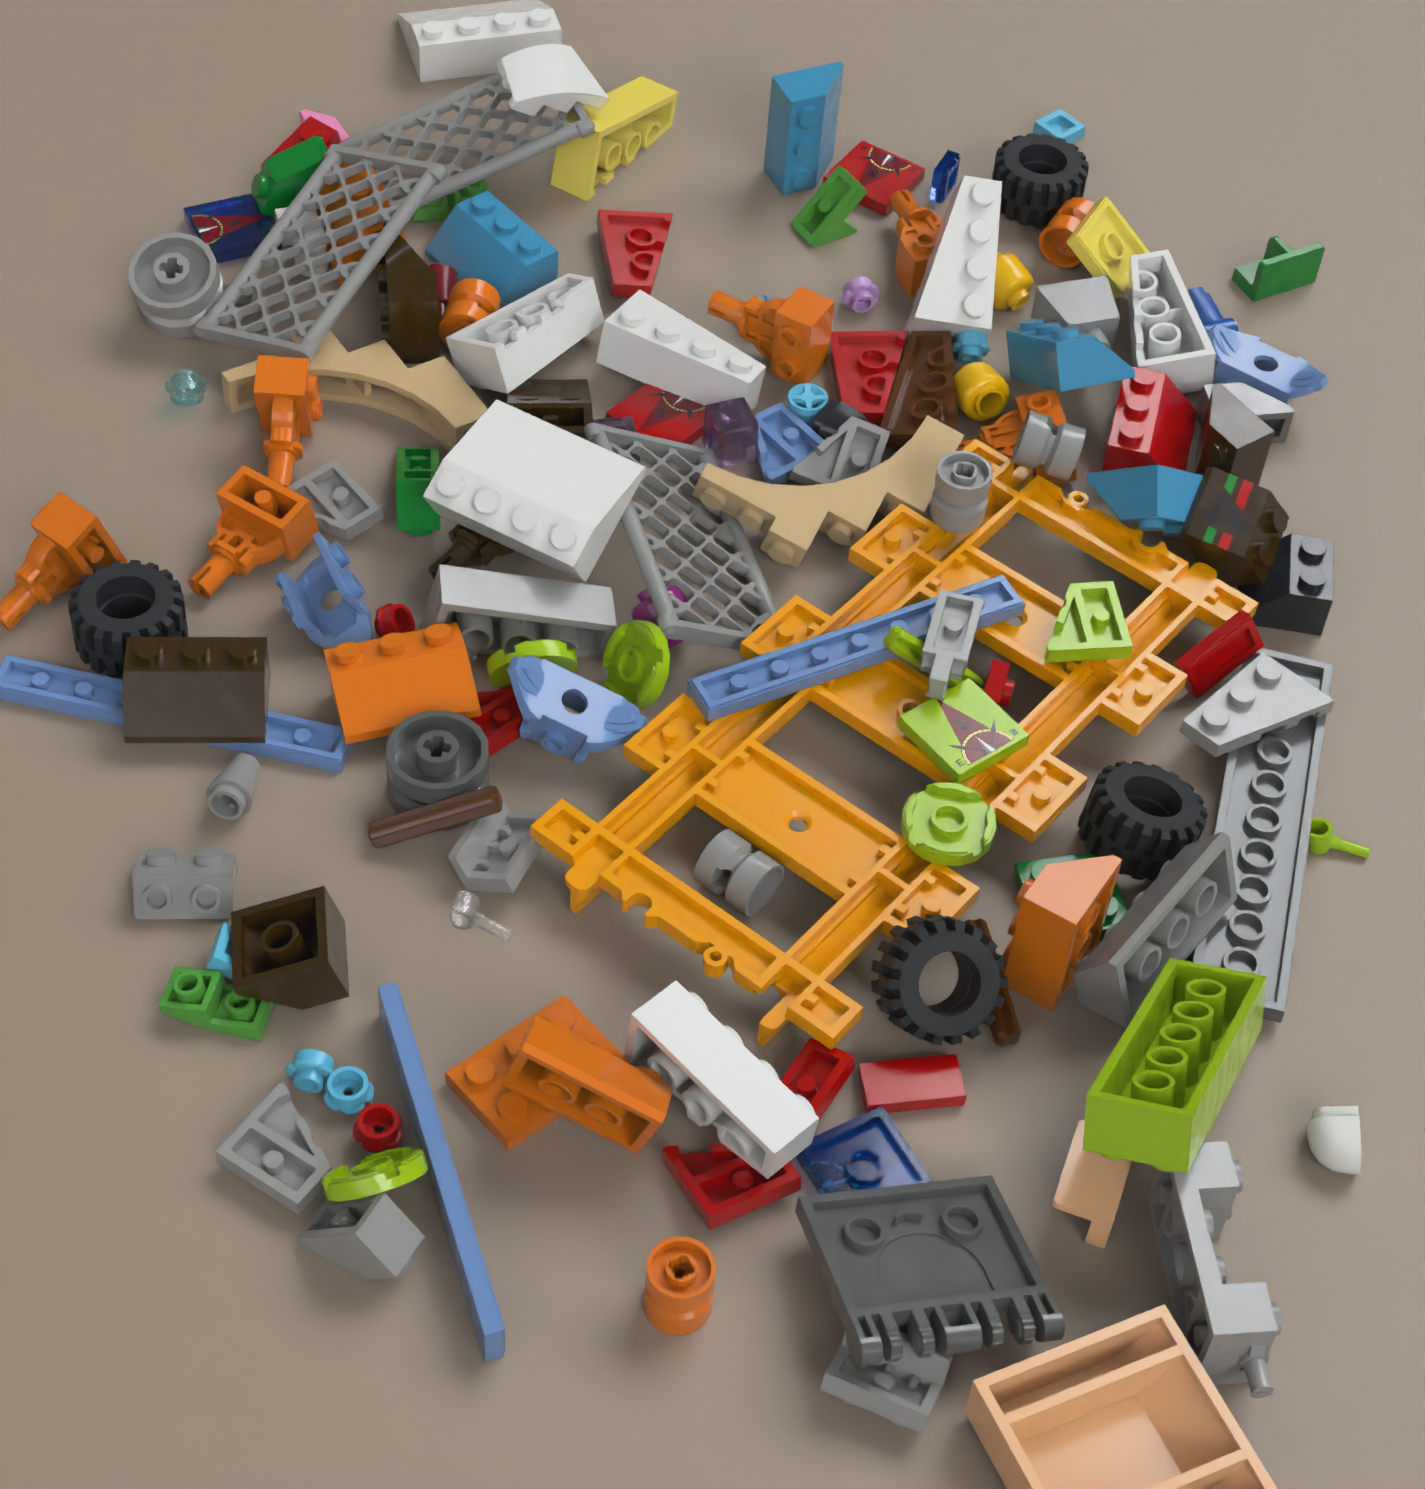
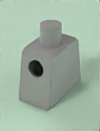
(1079, 304)

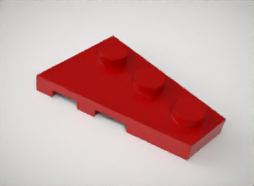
(632, 248)
(866, 368)

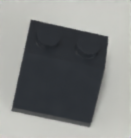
(1297, 586)

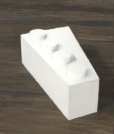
(962, 266)
(526, 334)
(676, 354)
(720, 1079)

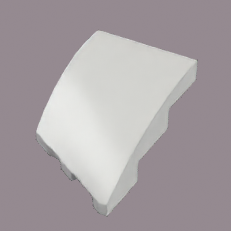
(549, 77)

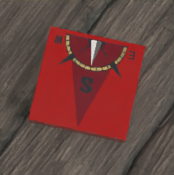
(879, 174)
(662, 414)

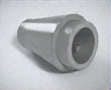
(234, 788)

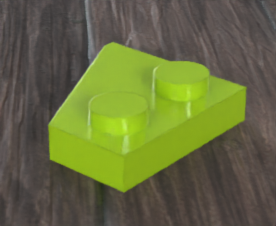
(1090, 625)

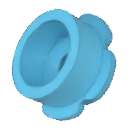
(971, 346)
(310, 1070)
(348, 1079)

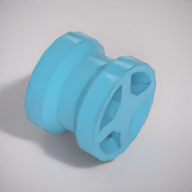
(807, 401)

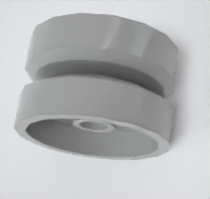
(175, 282)

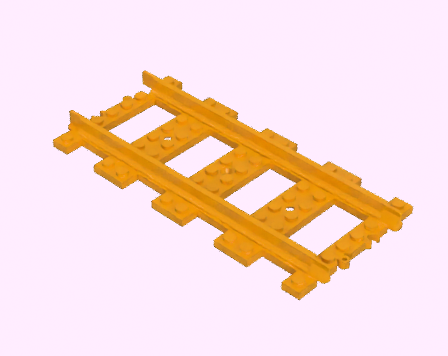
(843, 848)

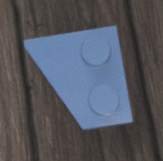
(782, 443)

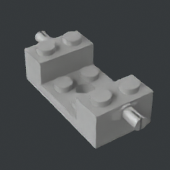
(1223, 1322)

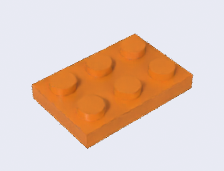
(501, 1110)

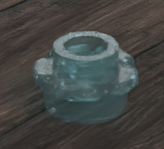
(186, 387)

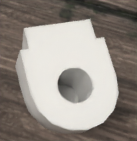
(1336, 1138)

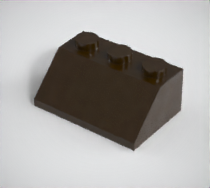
(196, 689)

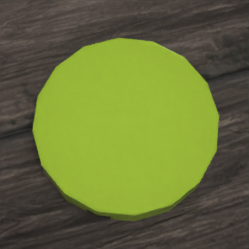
(550, 650)
(637, 662)
(948, 824)
(374, 1174)

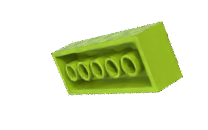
(1174, 1065)

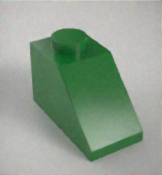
(286, 174)

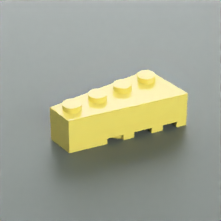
(628, 120)

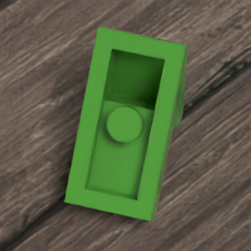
(826, 212)

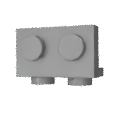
(496, 851)
(184, 884)
(895, 1390)

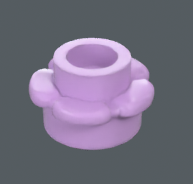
(860, 294)

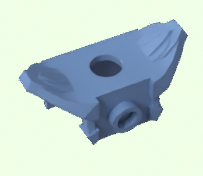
(1271, 371)
(306, 596)
(544, 689)

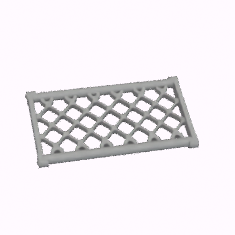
(490, 161)
(353, 273)
(646, 545)

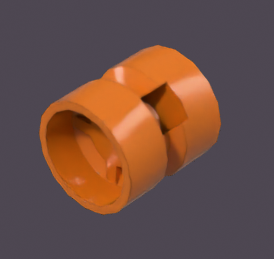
(1054, 236)
(468, 302)
(679, 1285)

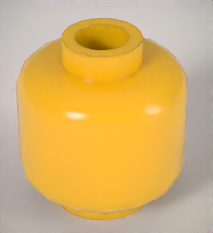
(1011, 283)
(981, 391)

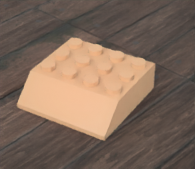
(1113, 1415)

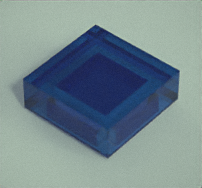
(945, 176)

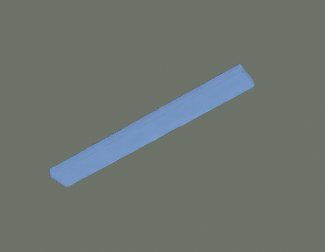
(834, 653)
(101, 699)
(442, 1174)

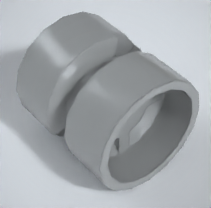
(1048, 445)
(961, 491)
(744, 876)

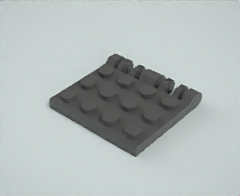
(927, 1256)

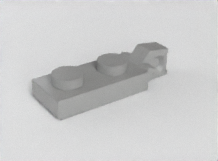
(949, 640)

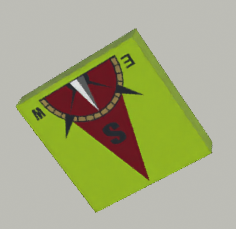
(963, 731)

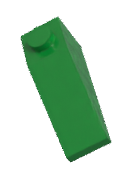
(413, 475)

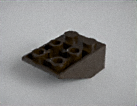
(408, 304)
(556, 401)

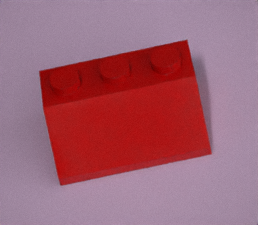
(1150, 424)

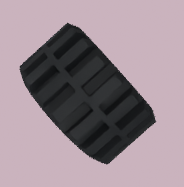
(1038, 177)
(123, 604)
(1140, 817)
(976, 985)

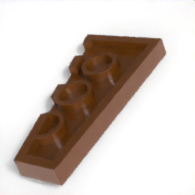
(922, 387)

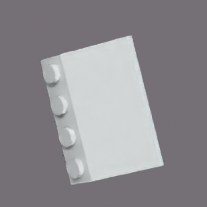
(475, 37)
(535, 489)

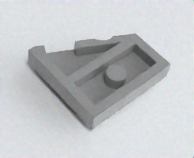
(847, 453)
(276, 1152)

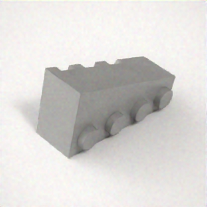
(508, 609)

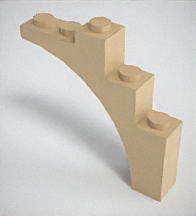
(375, 377)
(840, 509)

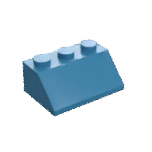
(802, 126)
(496, 246)
(1061, 357)
(1148, 495)

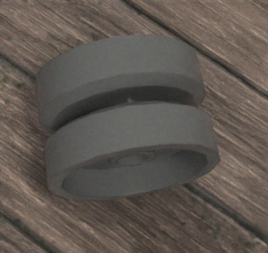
(435, 759)

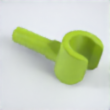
(1323, 840)

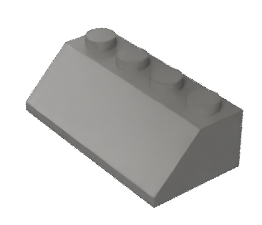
(1160, 925)

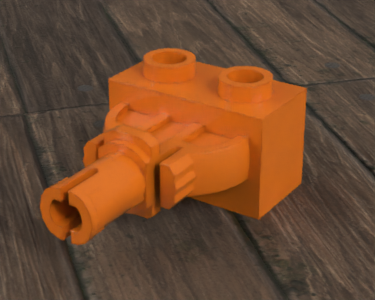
(917, 238)
(785, 331)
(286, 409)
(1005, 430)
(255, 528)
(65, 549)

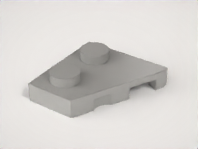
(338, 501)

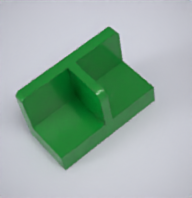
(1279, 269)

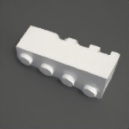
(1165, 324)

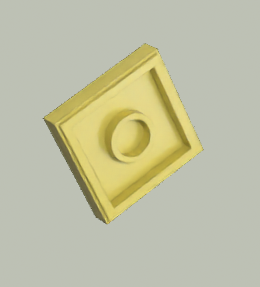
(1106, 244)

